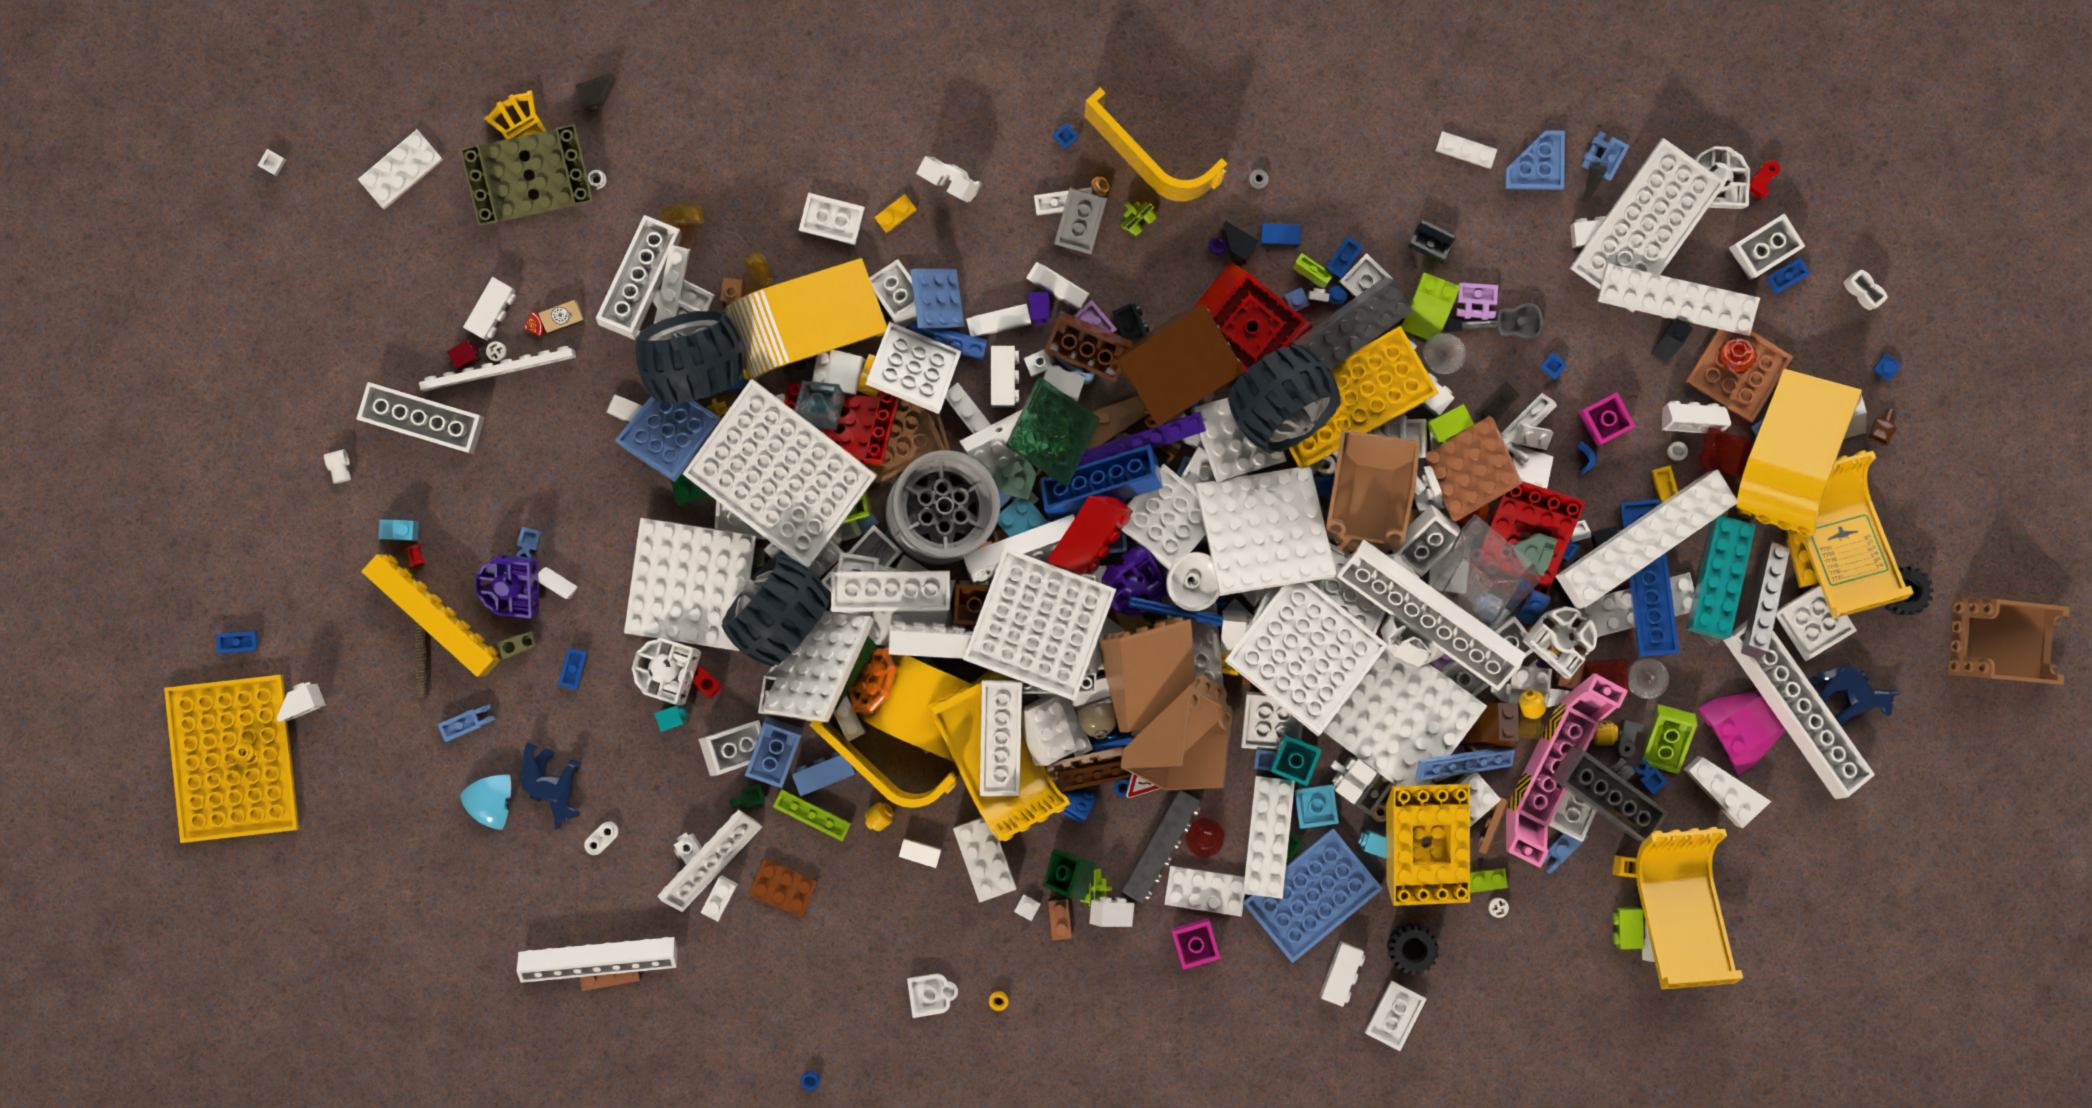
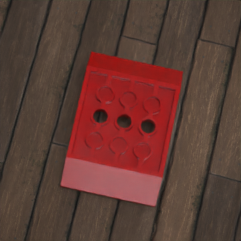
(865, 426)

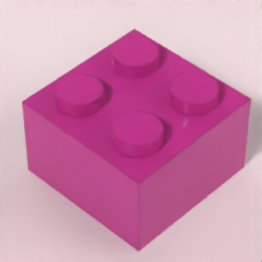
(1606, 419)
(1195, 943)

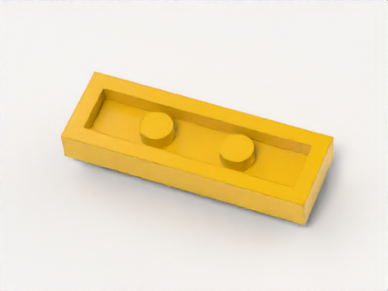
(1801, 562)

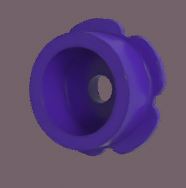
(1222, 245)

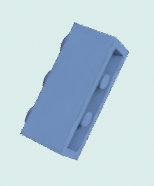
(822, 773)

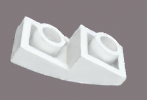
(623, 408)

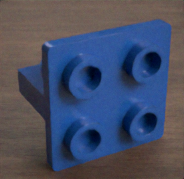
(1080, 804)

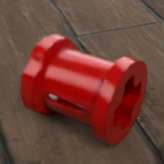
(414, 555)

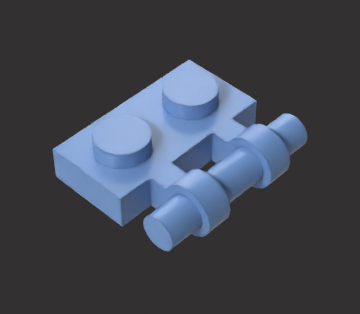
(1612, 155)

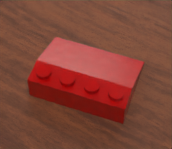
(1091, 534)

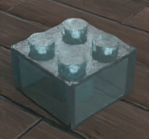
(820, 404)

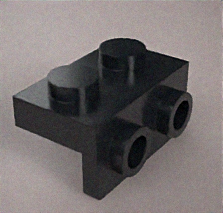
(1431, 241)
(1130, 322)

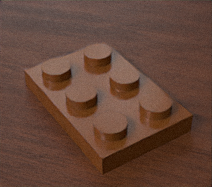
(783, 887)

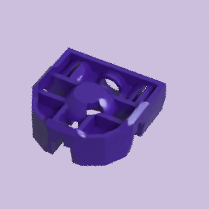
(1127, 587)
(499, 591)

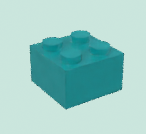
(1295, 759)

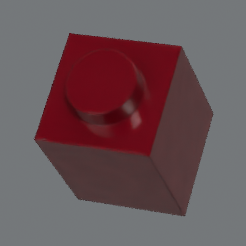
(464, 354)

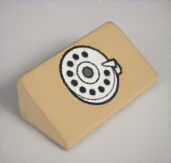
(561, 316)

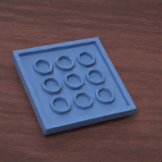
(668, 434)

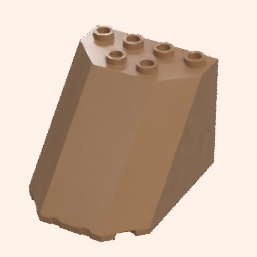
(1372, 491)
(1186, 741)

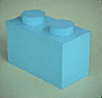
(1373, 843)

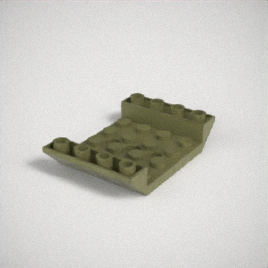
(499, 179)

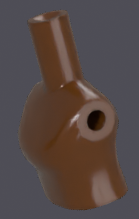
(1883, 428)

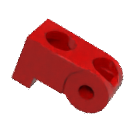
(1763, 177)
(706, 682)

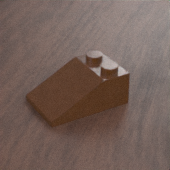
(1495, 727)

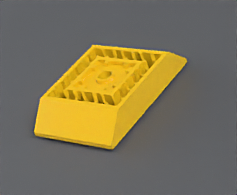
(1443, 867)

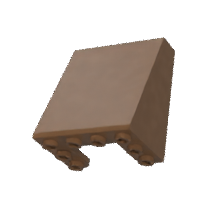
(2004, 640)
(1147, 670)

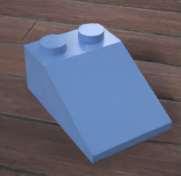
(773, 752)

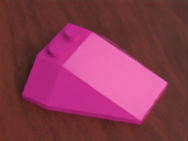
(1743, 726)

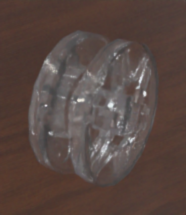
(1444, 364)
(1656, 684)

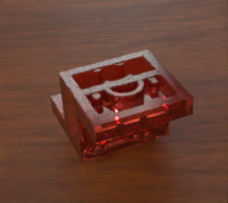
(1725, 452)

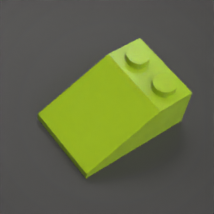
(1430, 306)
(1669, 738)

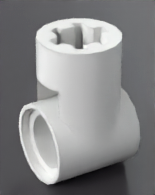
(337, 464)

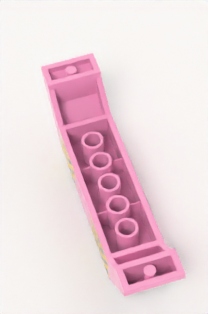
(1536, 793)

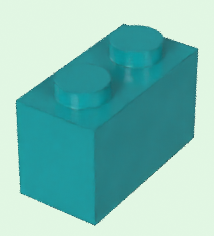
(672, 717)

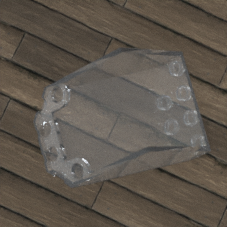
(1485, 574)

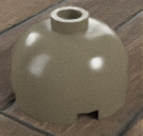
(1097, 720)

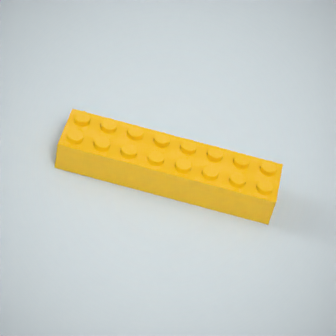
(431, 614)

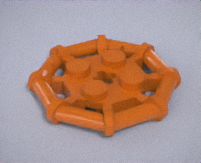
(873, 679)

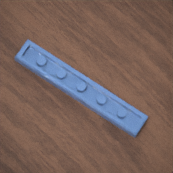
(1464, 763)

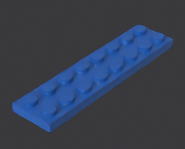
(1651, 595)

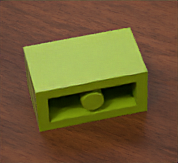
(1450, 424)
(1629, 928)

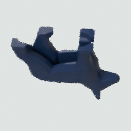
(1856, 689)
(549, 788)

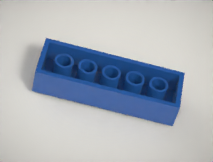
(1115, 476)

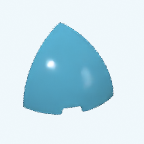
(488, 800)

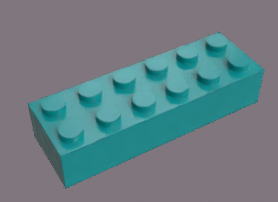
(1721, 577)

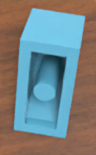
(398, 530)

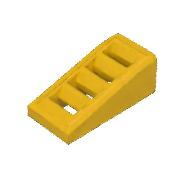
(1622, 864)

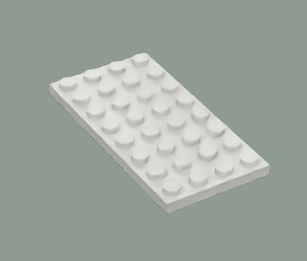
(1650, 215)

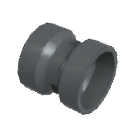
(1621, 769)

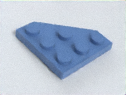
(1539, 165)

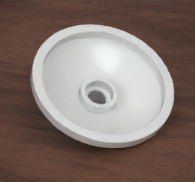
(1201, 590)

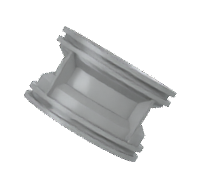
(976, 486)

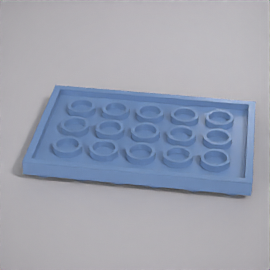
(1318, 895)

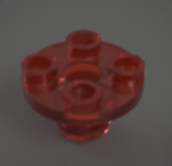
(1204, 837)

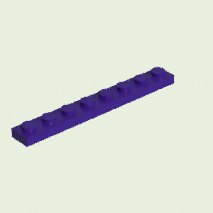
(1156, 437)

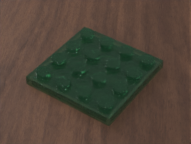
(1052, 431)

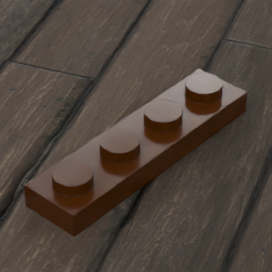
(1091, 775)

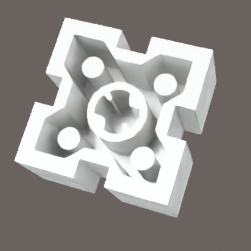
(1352, 778)

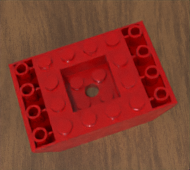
(1241, 298)
(1537, 511)

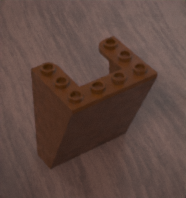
(1178, 364)

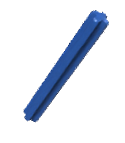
(1175, 611)

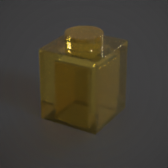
(1530, 728)

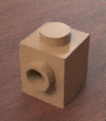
(731, 290)

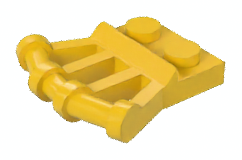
(527, 126)

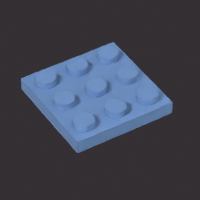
(937, 298)

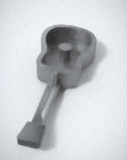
(1521, 322)

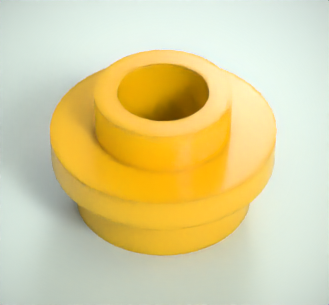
(249, 752)
(998, 1007)

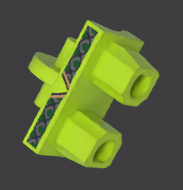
(1144, 211)
(1097, 887)

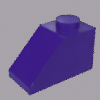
(1039, 307)

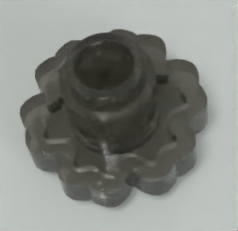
(800, 370)

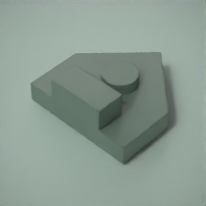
(1017, 479)
(1538, 550)

